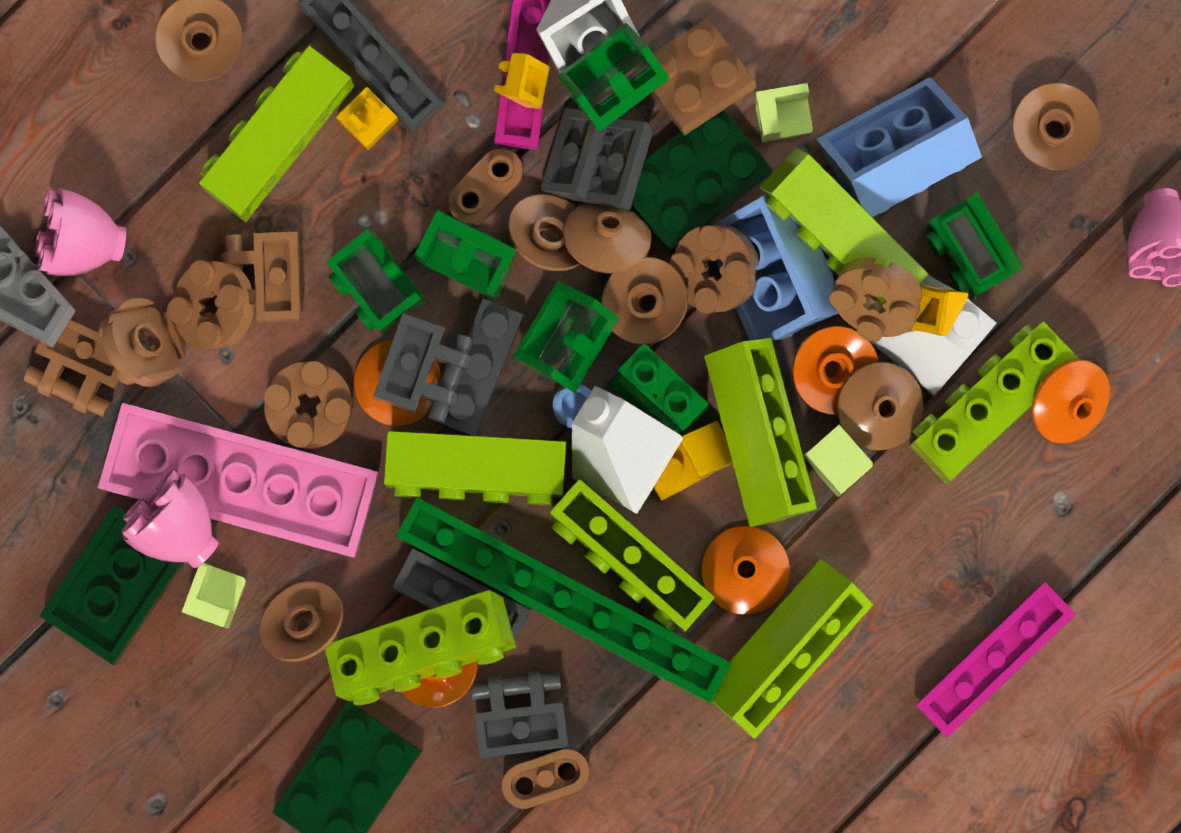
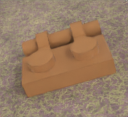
(276, 273)
(84, 353)

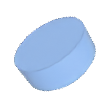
(567, 404)

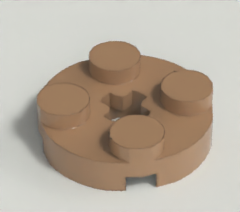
(737, 272)
(191, 299)
(867, 315)
(130, 359)
(333, 410)

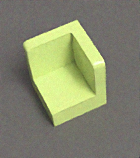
(783, 112)
(838, 461)
(214, 595)

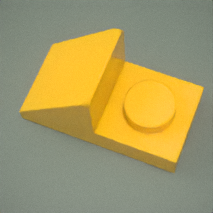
(696, 458)

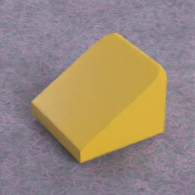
(939, 309)

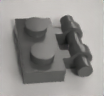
(410, 362)
(522, 728)

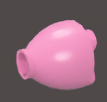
(76, 235)
(1156, 239)
(172, 523)

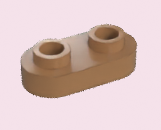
(486, 187)
(545, 778)

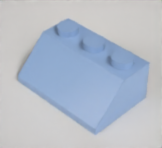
(900, 147)
(791, 276)

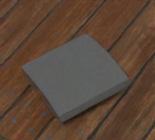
(595, 164)

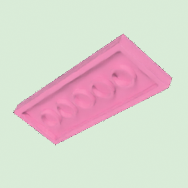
(243, 479)

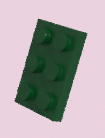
(697, 178)
(109, 591)
(348, 776)

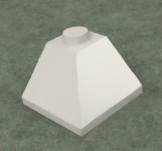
(577, 26)
(935, 357)
(619, 449)

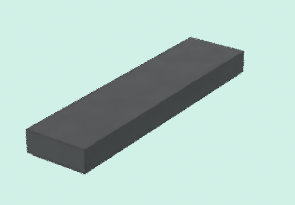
(374, 60)

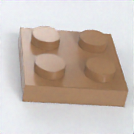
(702, 76)

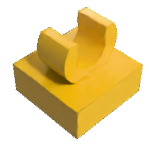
(524, 81)
(367, 118)

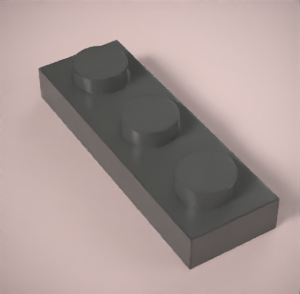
(493, 339)
(439, 584)

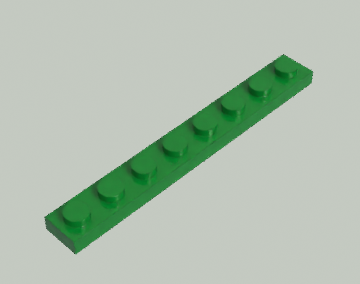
(564, 601)

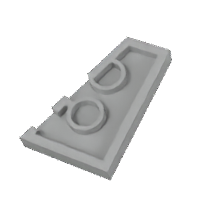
(29, 297)

